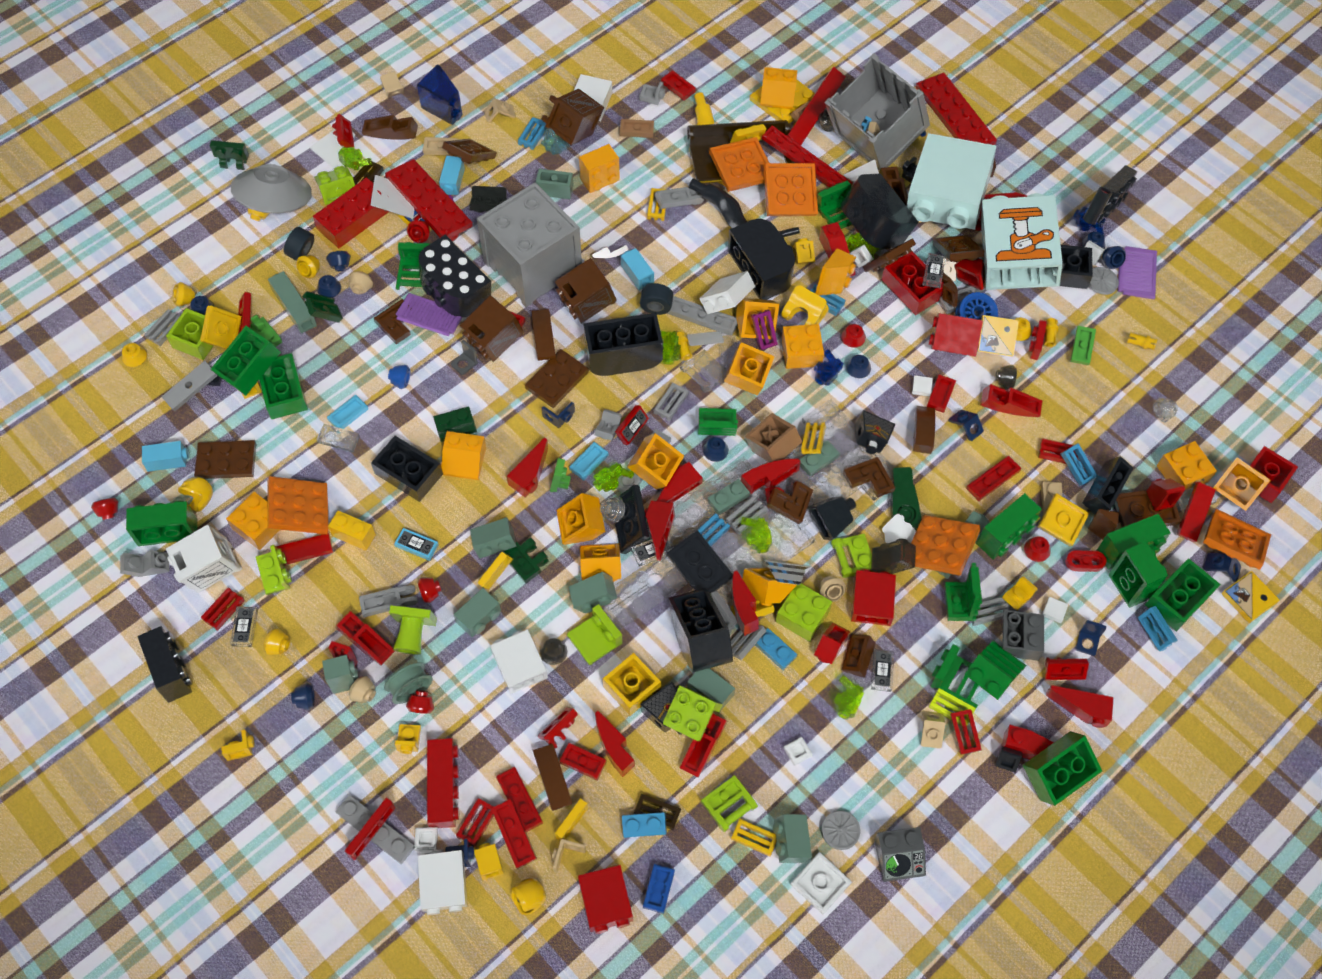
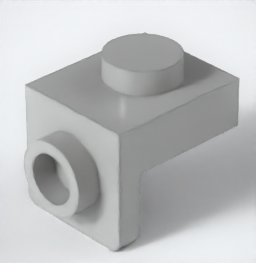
(652, 94)
(608, 425)

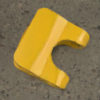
(805, 301)

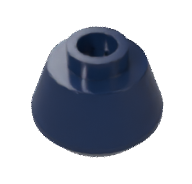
(1095, 237)
(1114, 257)
(338, 260)
(328, 286)
(200, 303)
(858, 366)
(715, 449)
(304, 696)

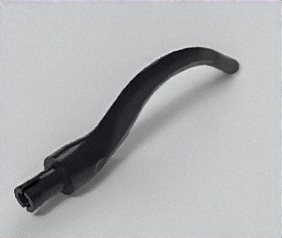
(728, 205)

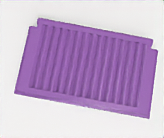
(1138, 273)
(427, 315)

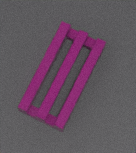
(760, 315)

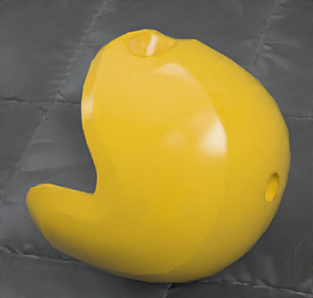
(200, 491)
(530, 896)

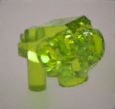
(353, 158)
(857, 240)
(671, 348)
(608, 477)
(760, 535)
(848, 701)

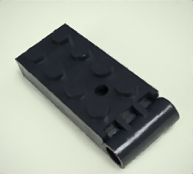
(1110, 195)

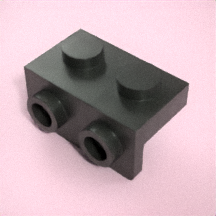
(487, 197)

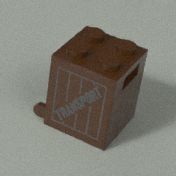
(573, 116)
(592, 291)
(496, 323)

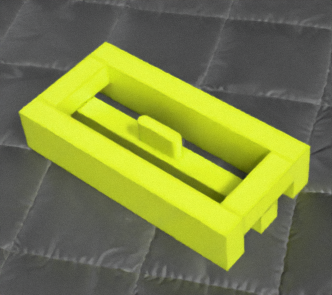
(952, 699)

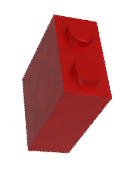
(955, 334)
(873, 597)
(605, 899)

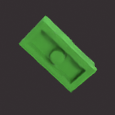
(263, 328)
(1083, 345)
(560, 479)

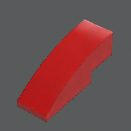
(1011, 401)
(770, 474)
(744, 605)
(365, 638)
(613, 745)
(700, 751)

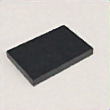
(633, 526)
(699, 563)

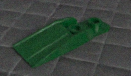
(904, 498)

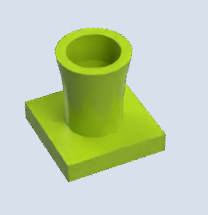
(411, 627)

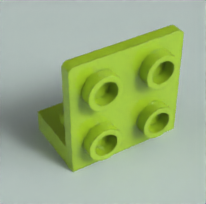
(334, 183)
(272, 571)
(595, 636)
(690, 712)

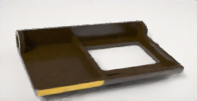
(706, 136)

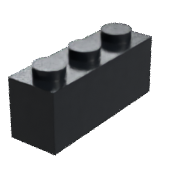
(1108, 485)

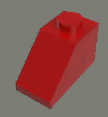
(971, 272)
(1164, 493)
(831, 643)

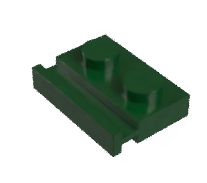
(322, 307)
(455, 421)

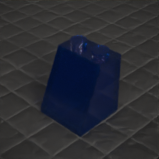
(440, 96)

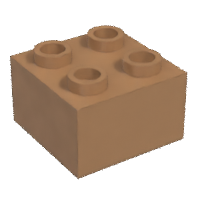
(773, 438)

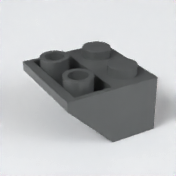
(1023, 634)

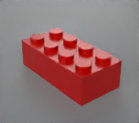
(349, 214)

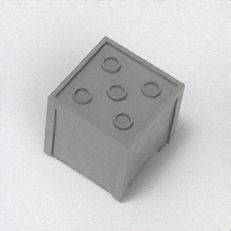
(886, 100)
(530, 242)

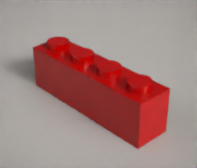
(441, 783)

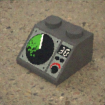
(901, 854)

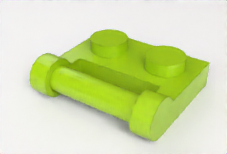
(858, 551)
(725, 797)

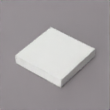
(821, 883)

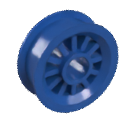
(970, 303)

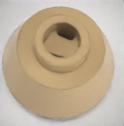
(360, 282)
(832, 588)
(362, 690)

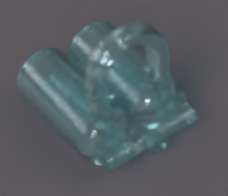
(554, 143)

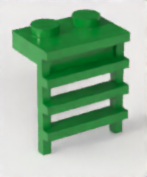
(830, 201)
(409, 259)
(717, 422)
(964, 598)
(995, 669)
(945, 674)

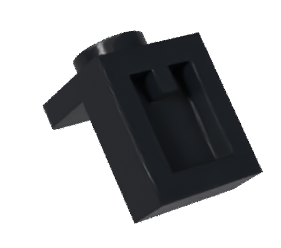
(909, 169)

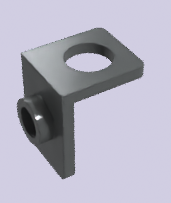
(468, 355)

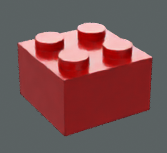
(1276, 469)

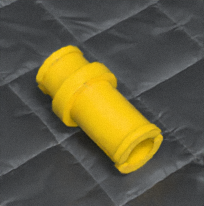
(1050, 332)
(1143, 341)
(684, 349)

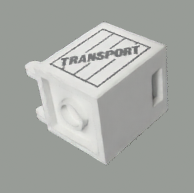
(202, 559)

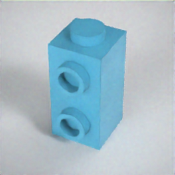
(452, 175)
(637, 268)
(164, 456)

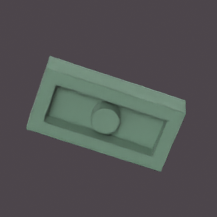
(815, 462)
(728, 496)

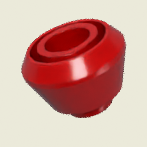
(418, 231)
(853, 336)
(105, 508)
(1037, 549)
(428, 589)
(420, 702)

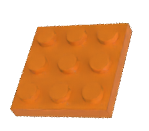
(740, 163)
(790, 189)
(297, 505)
(1237, 539)
(944, 544)

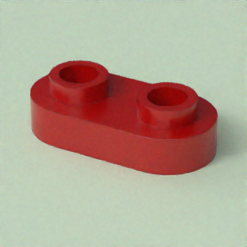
(1084, 561)

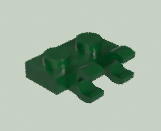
(229, 150)
(523, 564)

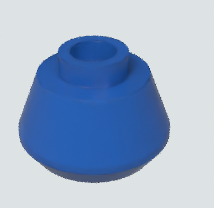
(399, 376)

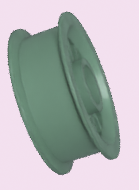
(407, 681)

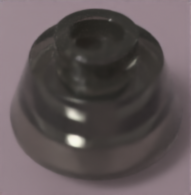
(825, 122)
(1006, 376)
(553, 651)

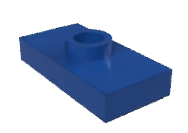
(658, 888)

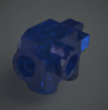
(1084, 226)
(827, 371)

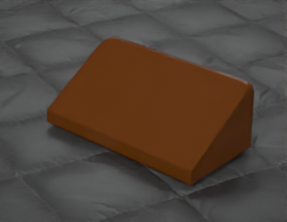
(1103, 523)
(858, 655)

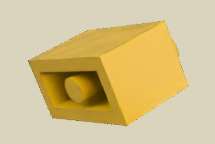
(352, 530)

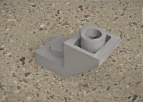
(149, 564)

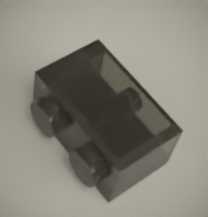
(893, 557)

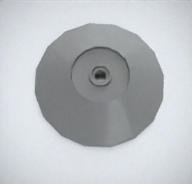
(271, 189)

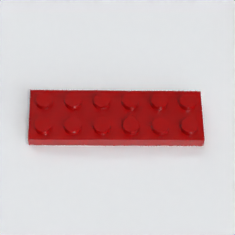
(954, 110)
(429, 199)

